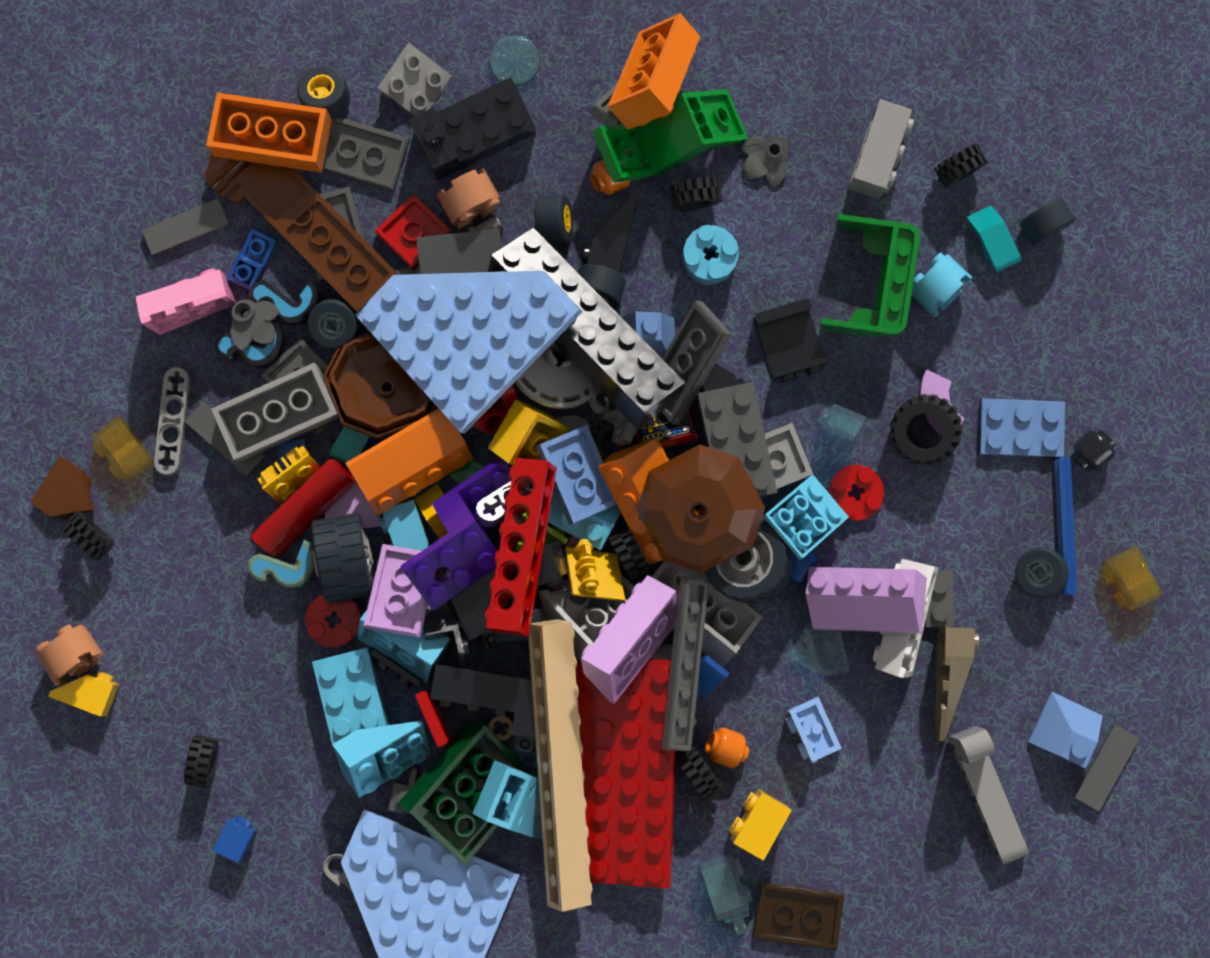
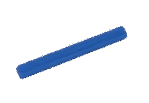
(1065, 520)

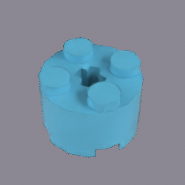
(704, 240)
(940, 284)

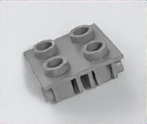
(414, 81)

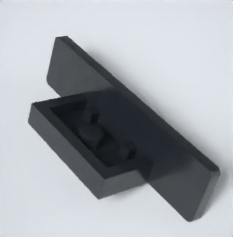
(444, 623)

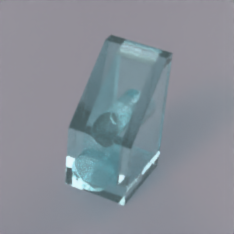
(840, 423)

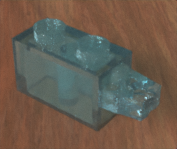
(726, 891)

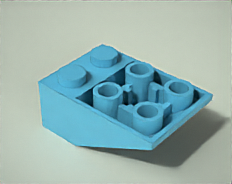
(806, 517)
(380, 754)
(511, 800)

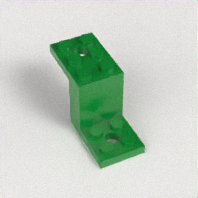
(664, 143)

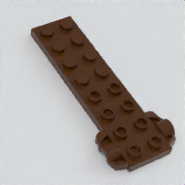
(305, 224)

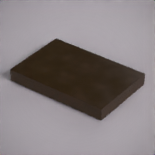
(798, 915)

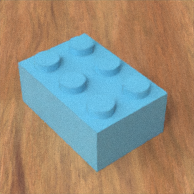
(350, 693)

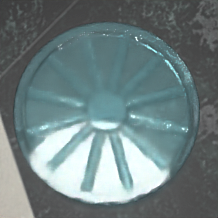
(514, 58)

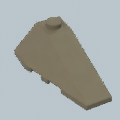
(953, 664)

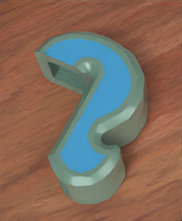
(285, 574)

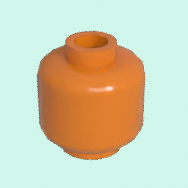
(603, 182)
(726, 747)

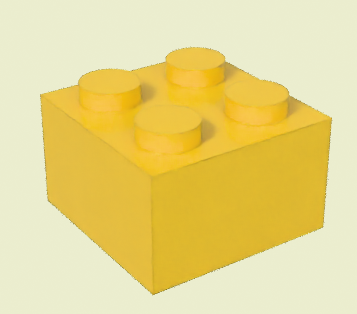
(523, 431)
(759, 824)

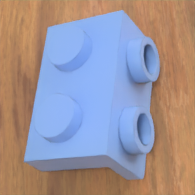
(813, 730)

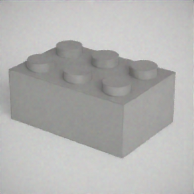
(881, 149)

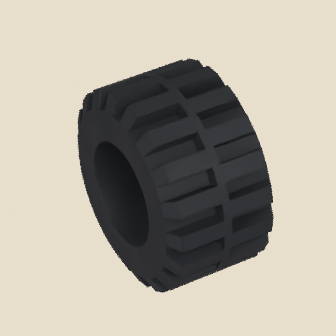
(909, 447)

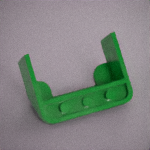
(899, 248)

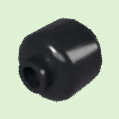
(1094, 450)

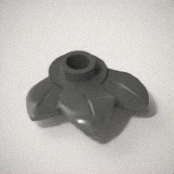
(762, 161)
(256, 325)

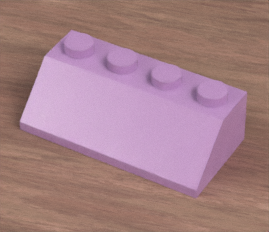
(866, 599)
(630, 638)

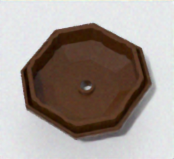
(356, 386)
(704, 479)

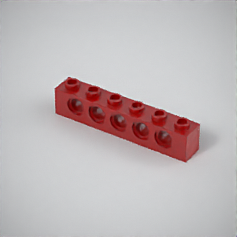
(528, 560)

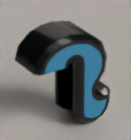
(290, 312)
(255, 354)

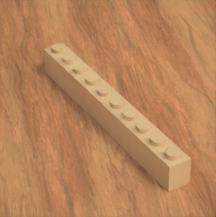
(560, 764)

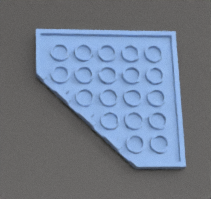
(468, 332)
(420, 896)

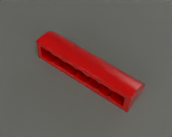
(303, 507)

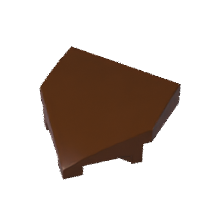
(64, 491)

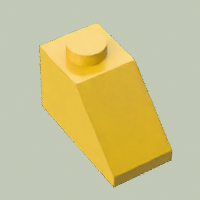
(89, 693)

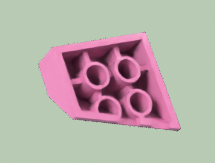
(185, 301)

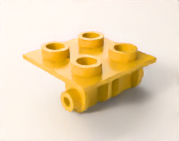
(286, 483)
(594, 572)

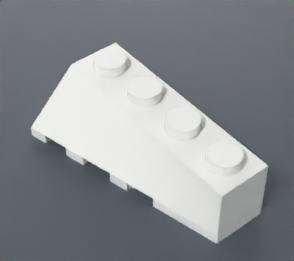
(900, 650)

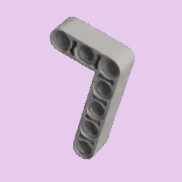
(972, 754)

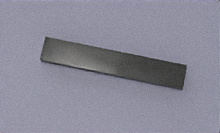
(685, 664)

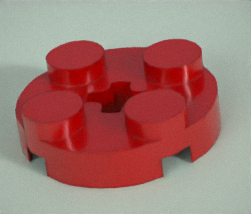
(863, 478)
(320, 629)

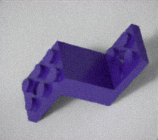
(466, 547)

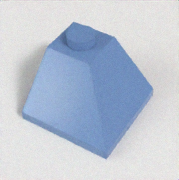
(654, 328)
(1067, 730)

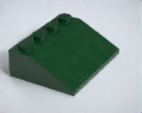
(450, 789)

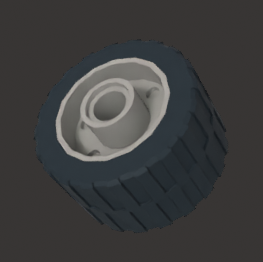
(342, 558)
(763, 576)

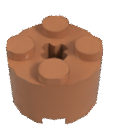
(469, 198)
(68, 654)

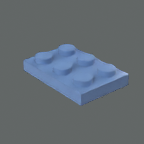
(1022, 428)
(577, 478)

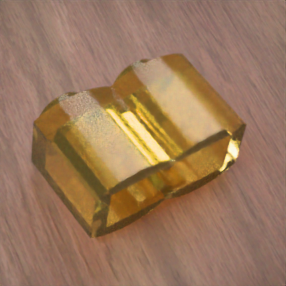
(122, 449)
(1131, 579)

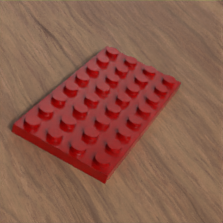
(628, 779)

